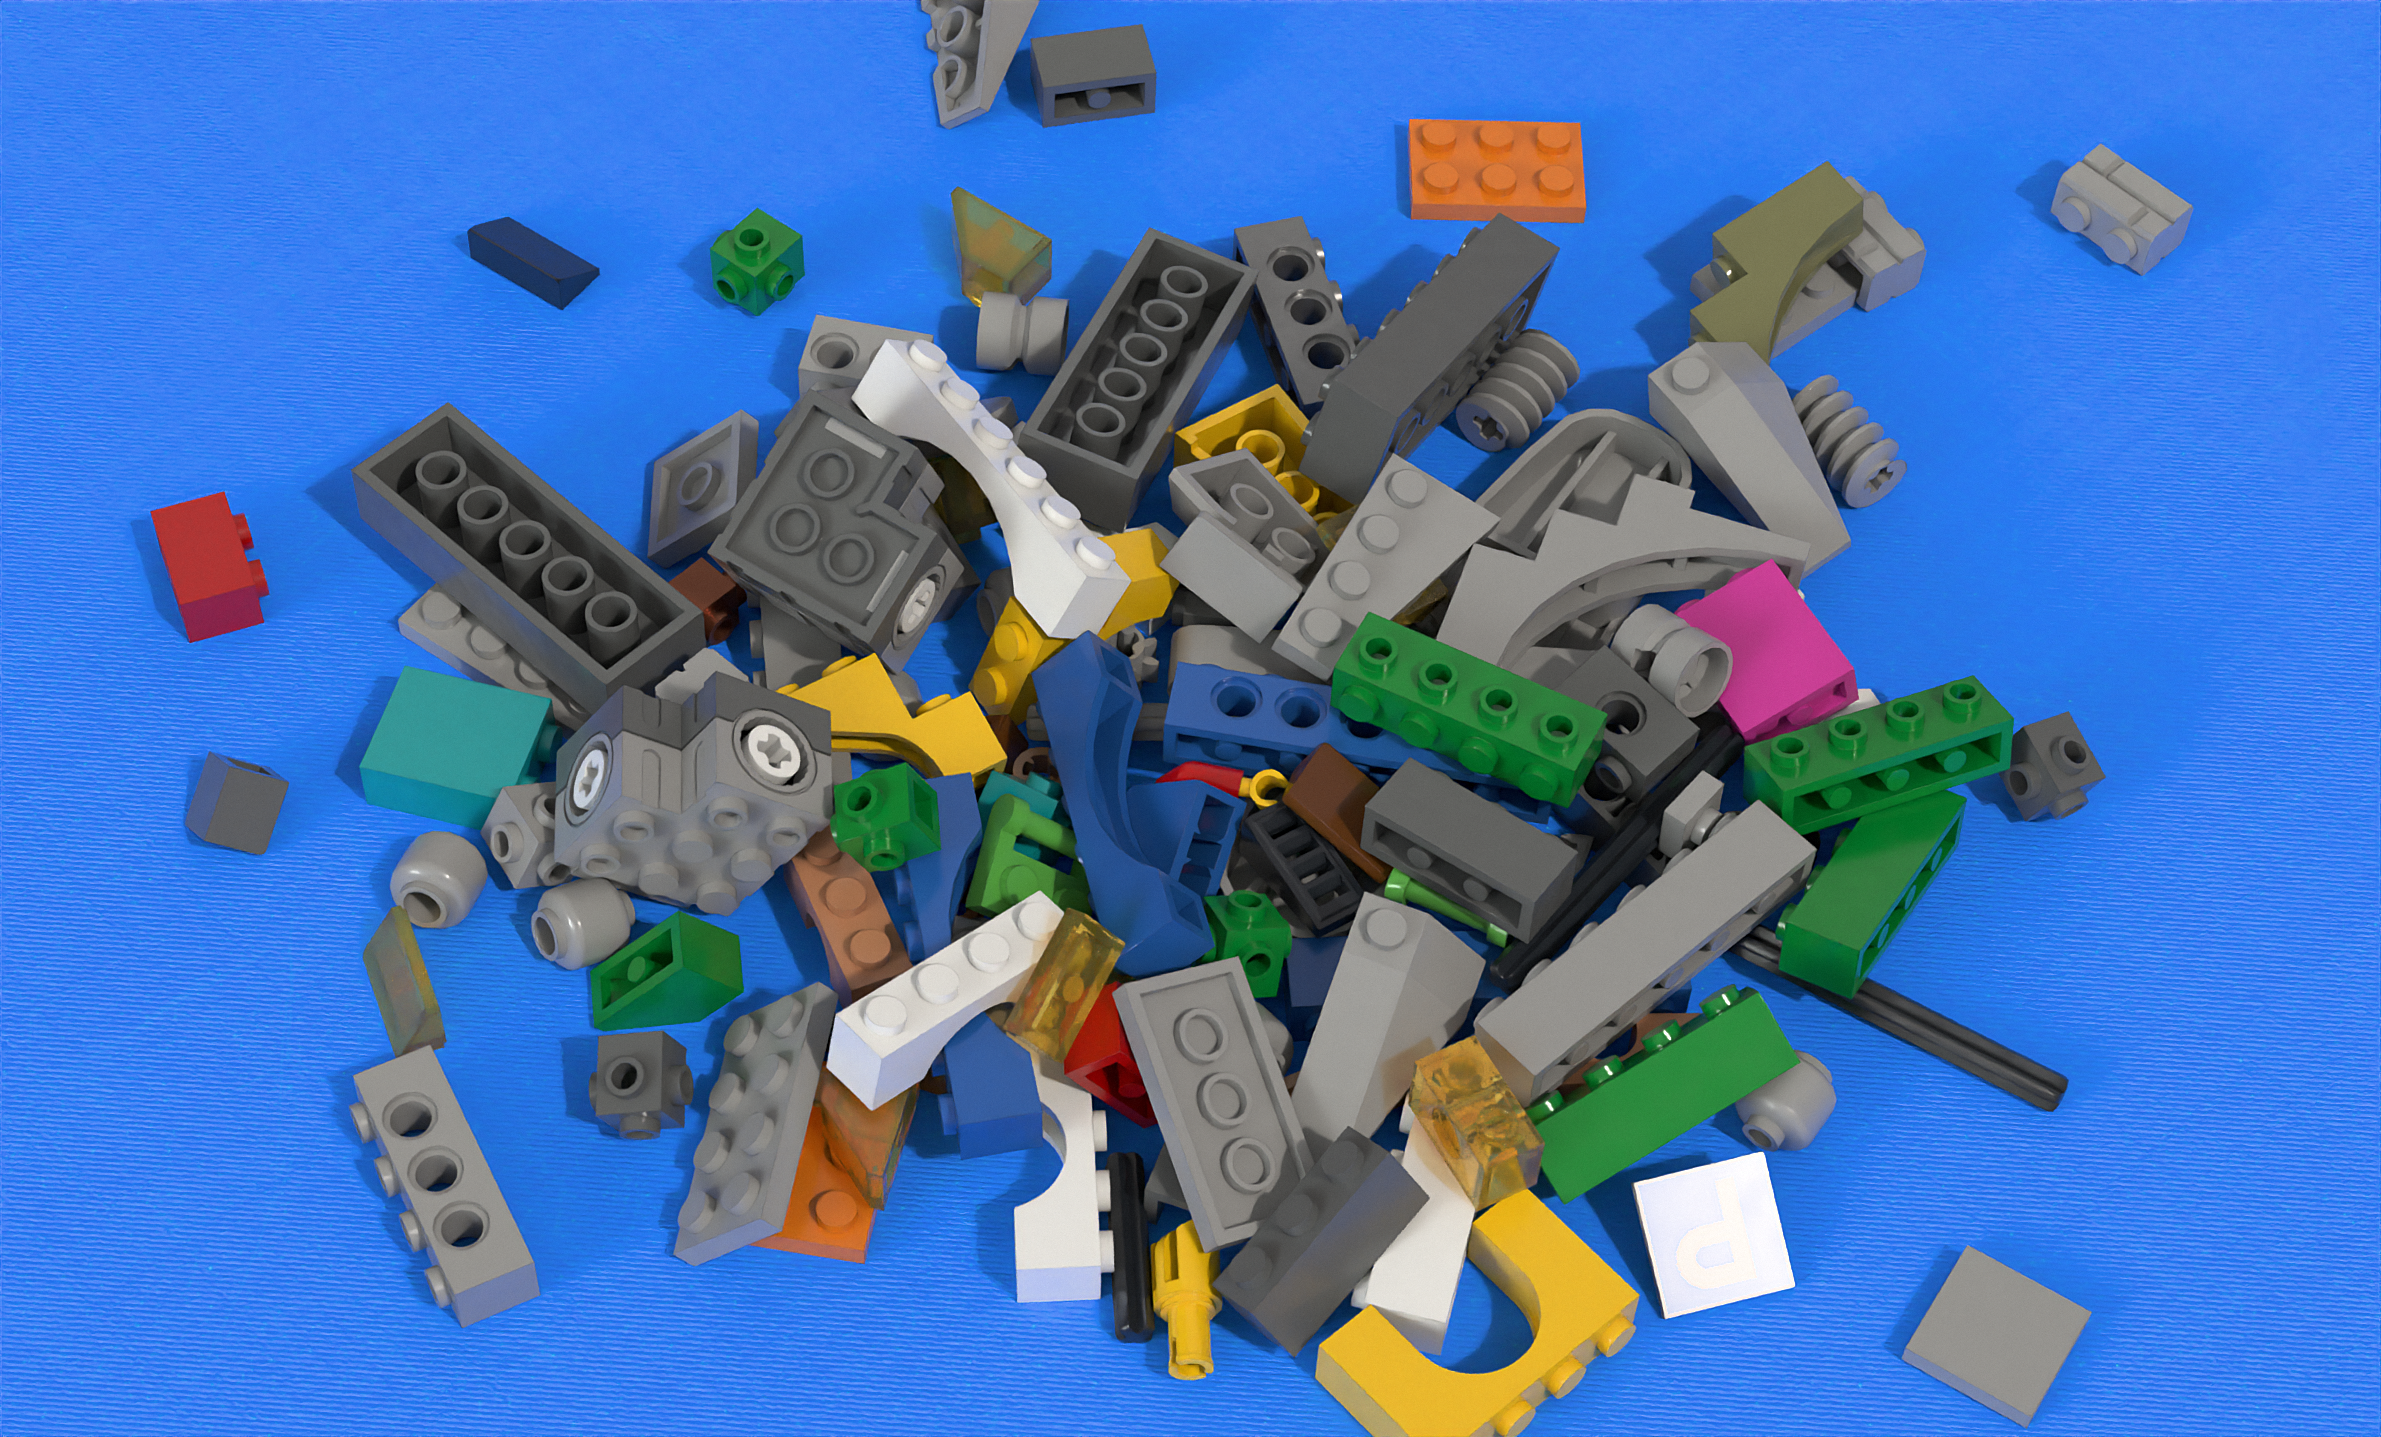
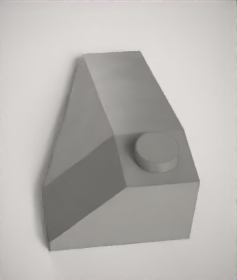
(973, 51)
(1749, 442)
(1254, 507)
(1390, 1003)

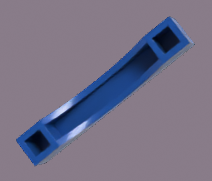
(1090, 719)
(986, 1073)

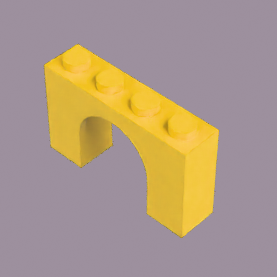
(1557, 1282)

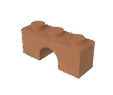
(850, 917)

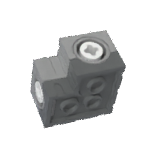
(840, 533)
(694, 793)

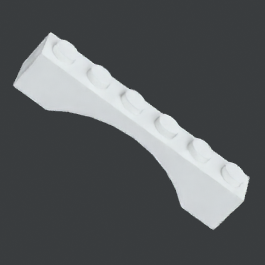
(1056, 562)

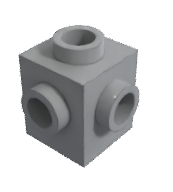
(523, 835)

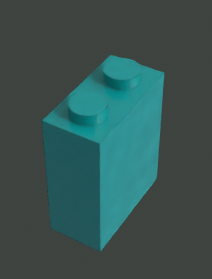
(455, 745)

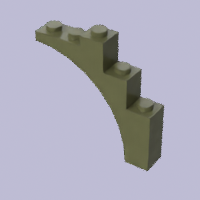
(1772, 256)

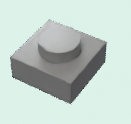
(1691, 815)

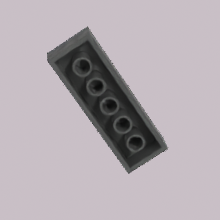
(1425, 357)
(1137, 375)
(526, 560)

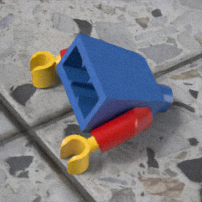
(1193, 817)

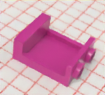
(1783, 658)

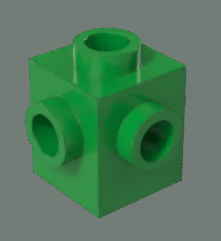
(757, 262)
(886, 818)
(1254, 930)

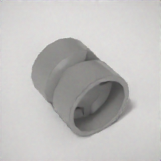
(1022, 333)
(1674, 658)

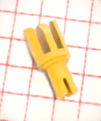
(1186, 1299)

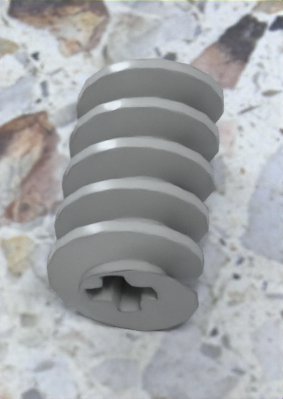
(1517, 392)
(1845, 445)

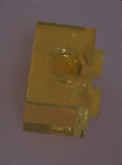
(1475, 1123)

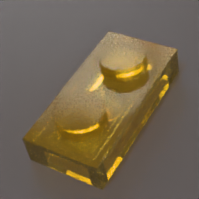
(1064, 985)

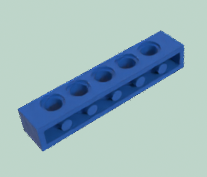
(1266, 735)

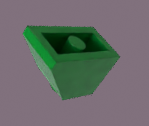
(668, 976)

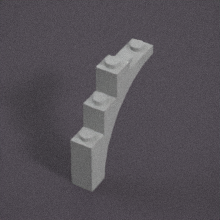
(1584, 563)

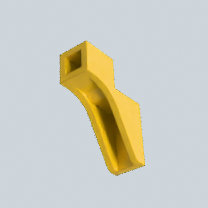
(1021, 646)
(871, 718)

